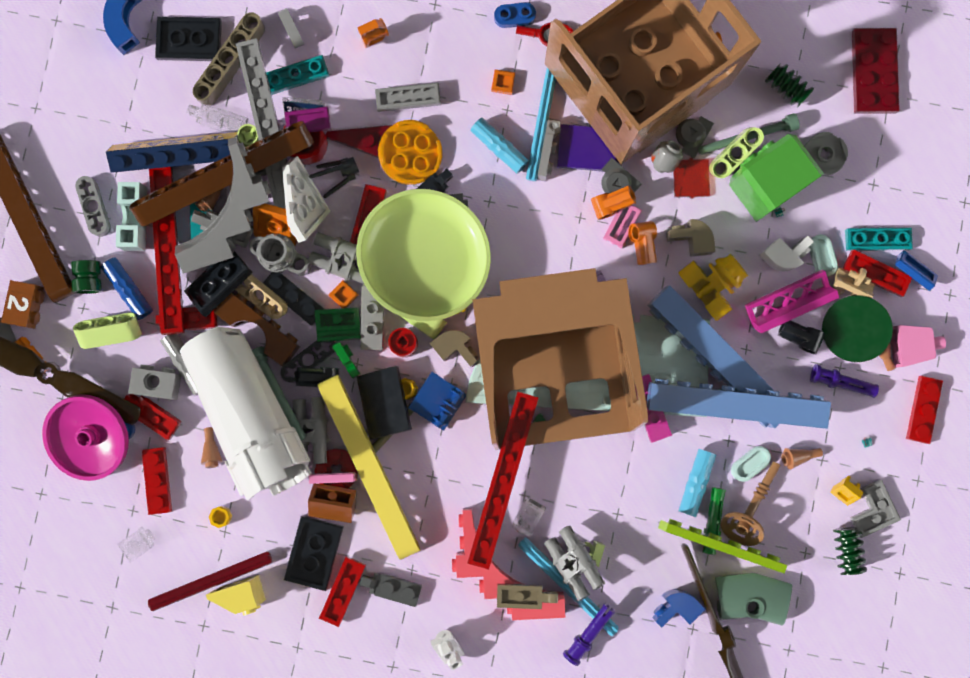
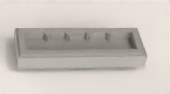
(407, 97)
(371, 322)

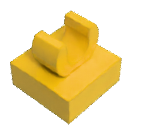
(847, 491)

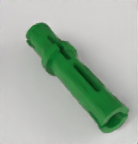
(714, 516)

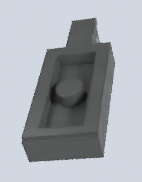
(392, 588)

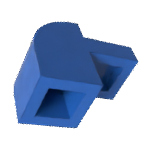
(680, 602)

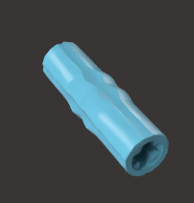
(499, 145)
(697, 482)

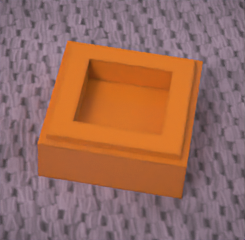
(503, 82)
(343, 294)

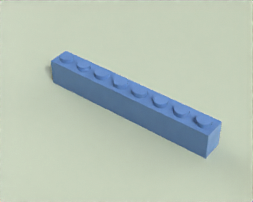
(706, 343)
(738, 404)

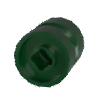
(86, 277)

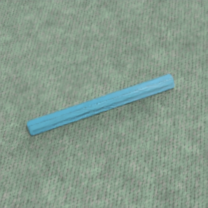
(541, 124)
(552, 571)

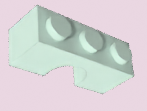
(130, 234)

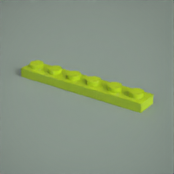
(714, 541)

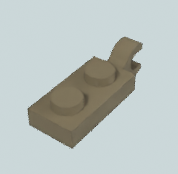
(523, 596)

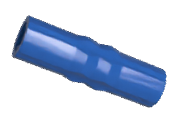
(126, 288)

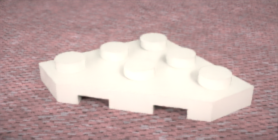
(303, 201)

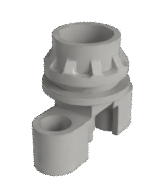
(278, 254)

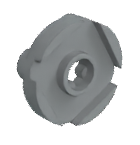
(832, 144)

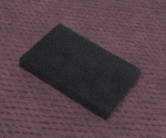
(187, 38)
(217, 283)
(384, 403)
(313, 553)

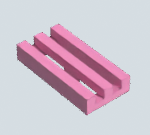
(613, 240)
(332, 477)

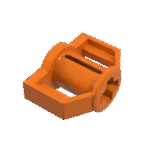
(373, 32)

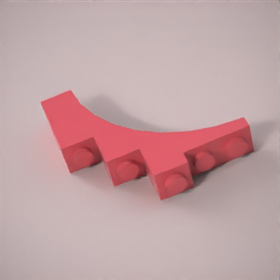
(496, 575)

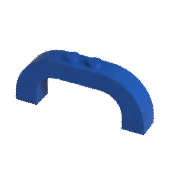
(116, 24)

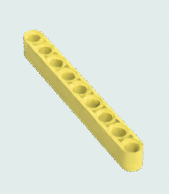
(368, 467)

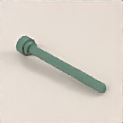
(789, 123)
(262, 360)

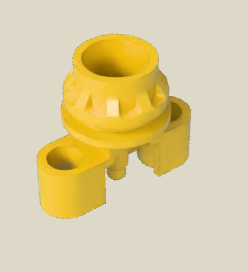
(725, 274)

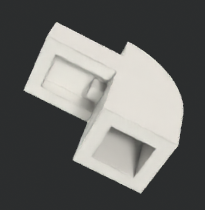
(782, 257)

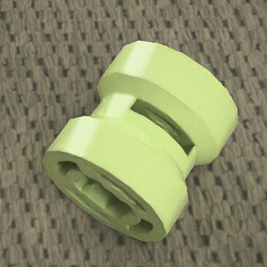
(247, 133)

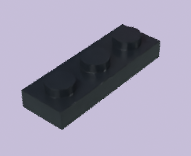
(294, 297)

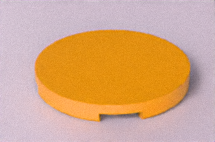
(410, 152)

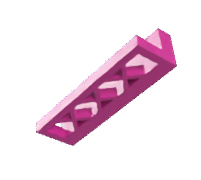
(794, 308)

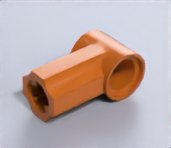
(608, 203)
(643, 236)

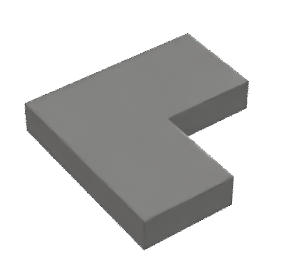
(880, 511)

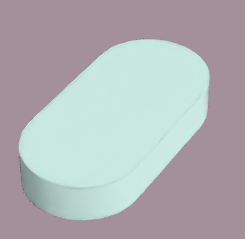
(823, 255)
(751, 463)

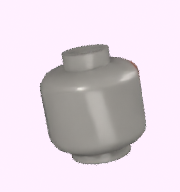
(667, 156)

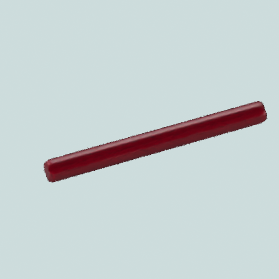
(210, 581)

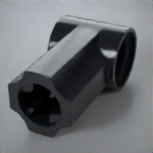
(807, 338)
(312, 376)

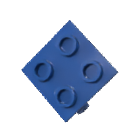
(437, 401)

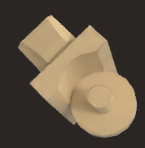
(854, 282)

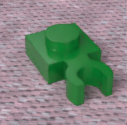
(344, 354)

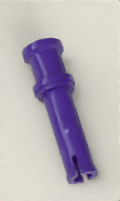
(834, 376)
(583, 642)

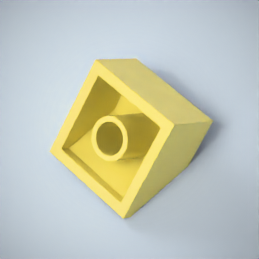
(239, 596)

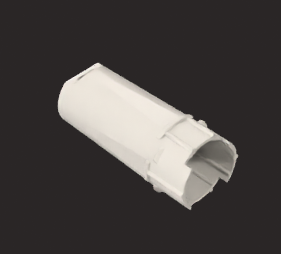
(244, 413)

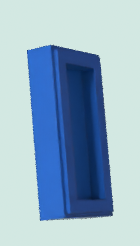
(916, 270)

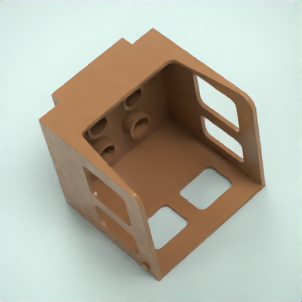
(646, 66)
(558, 334)

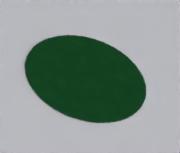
(857, 328)

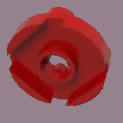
(335, 457)

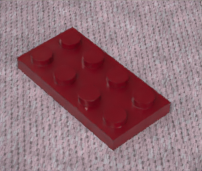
(875, 71)

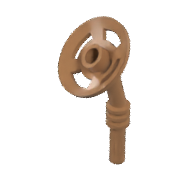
(745, 519)

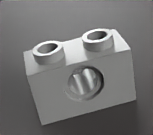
(142, 382)

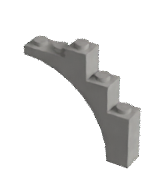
(216, 241)

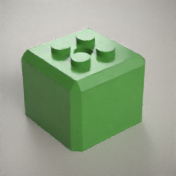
(774, 175)

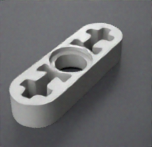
(94, 190)

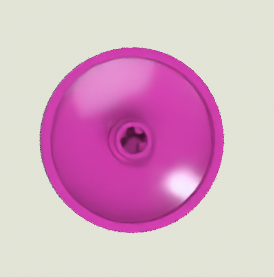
(85, 437)

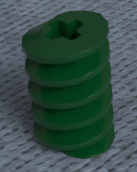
(789, 84)
(850, 550)

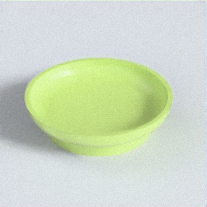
(423, 255)

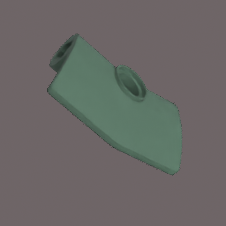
(739, 590)

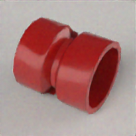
(403, 342)

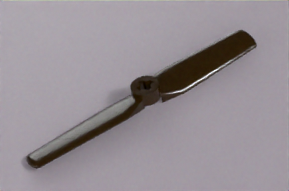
(26, 363)
(725, 633)

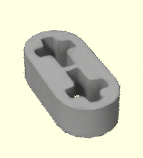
(290, 28)

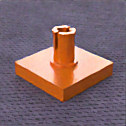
(271, 220)

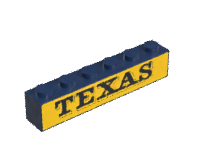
(168, 152)

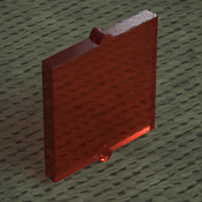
(692, 178)

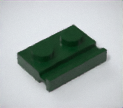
(337, 324)

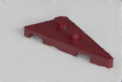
(361, 139)

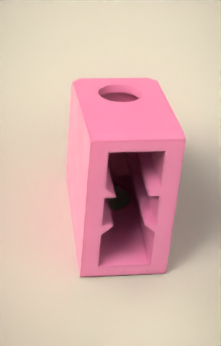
(914, 345)

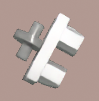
(448, 649)

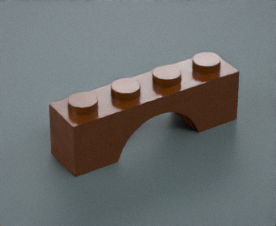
(278, 345)

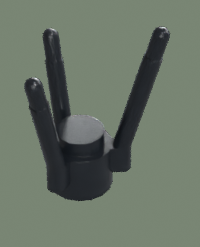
(346, 166)

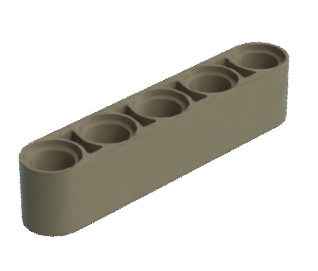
(218, 64)

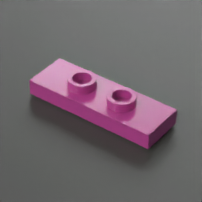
(657, 425)

